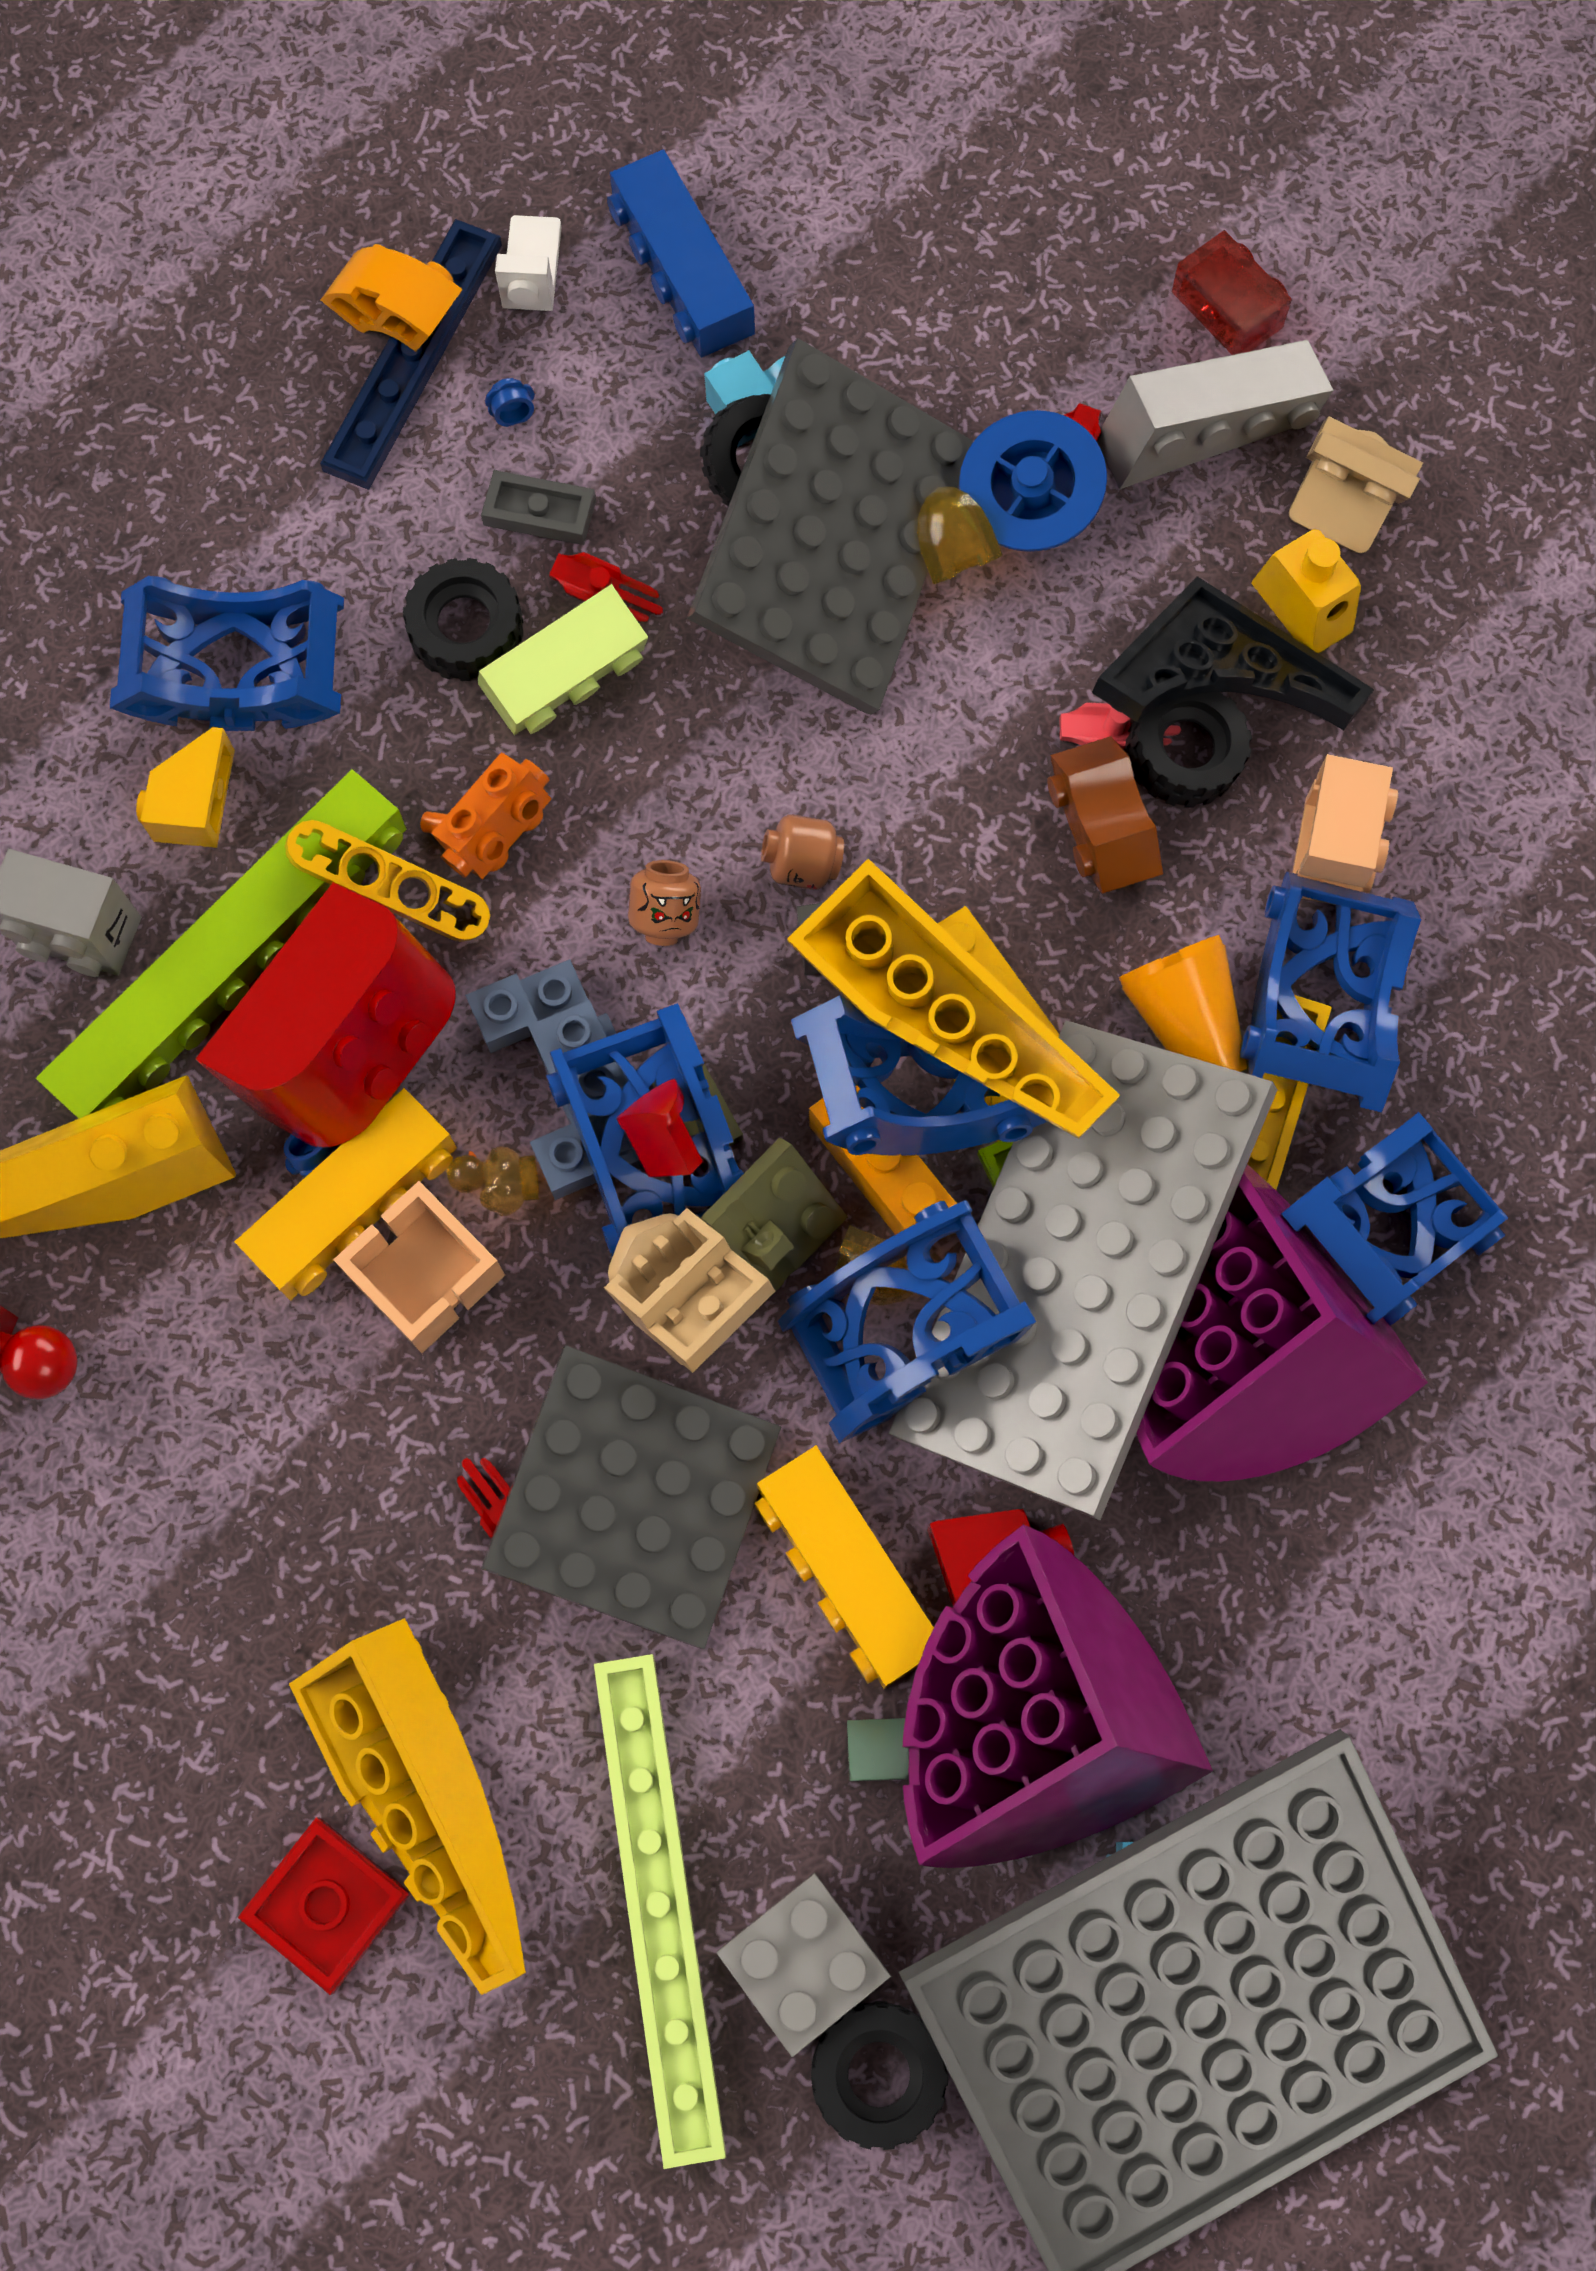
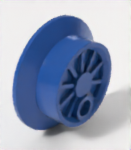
(1035, 479)

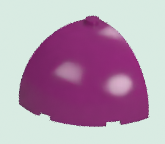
(1270, 1354)
(1037, 1714)

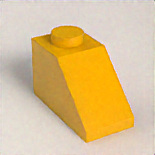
(189, 792)

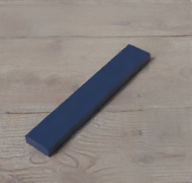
(401, 372)

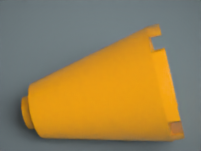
(1190, 1003)

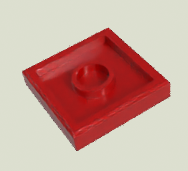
(324, 1905)

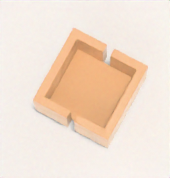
(1345, 824)
(423, 1270)

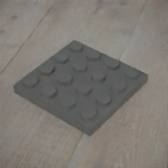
(632, 1497)

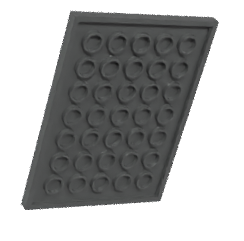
(1201, 2012)

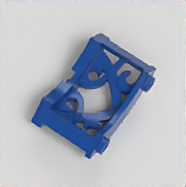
(163, 692)
(843, 1050)
(675, 1060)
(1347, 1066)
(1342, 1225)
(976, 1331)

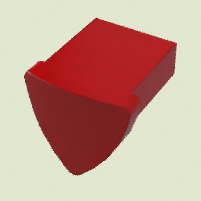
(659, 1132)

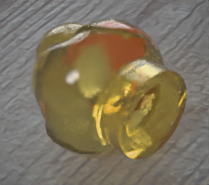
(506, 1176)

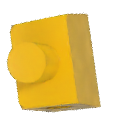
(1306, 586)

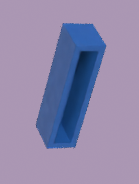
(681, 253)

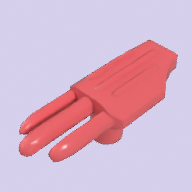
(1098, 722)

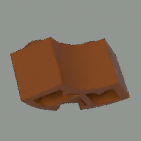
(1105, 815)

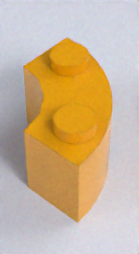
(392, 294)

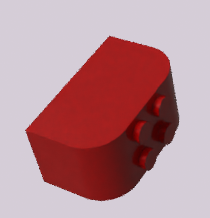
(333, 1021)

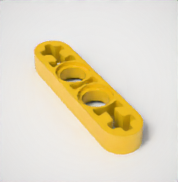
(385, 888)

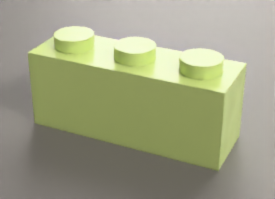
(564, 662)

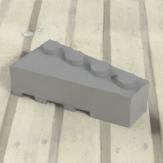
(1210, 408)

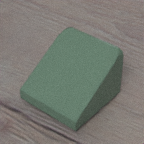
(877, 1750)

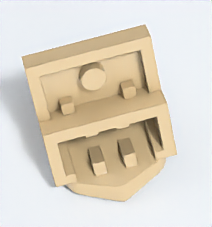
(1352, 485)
(684, 1285)

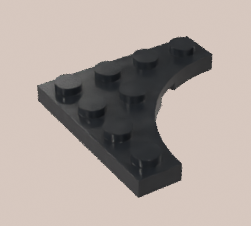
(1221, 646)

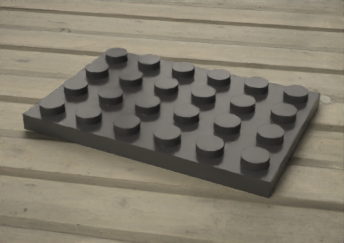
(824, 526)

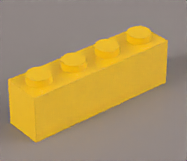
(347, 1195)
(848, 1565)

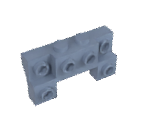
(557, 1016)

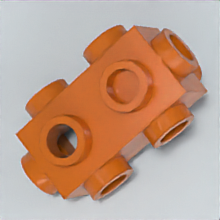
(490, 816)

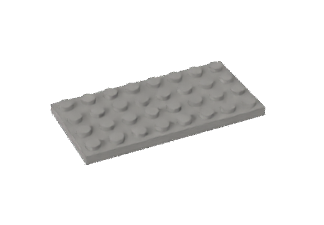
(1107, 1256)

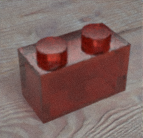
(1231, 294)

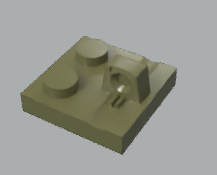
(776, 1213)

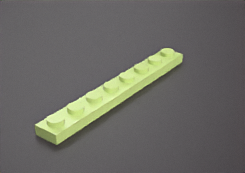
(659, 1913)

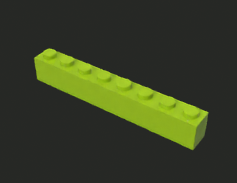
(214, 959)

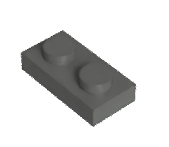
(538, 507)

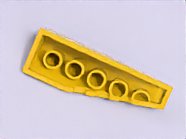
(942, 1000)
(112, 1163)
(409, 1767)

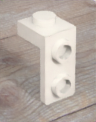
(530, 267)

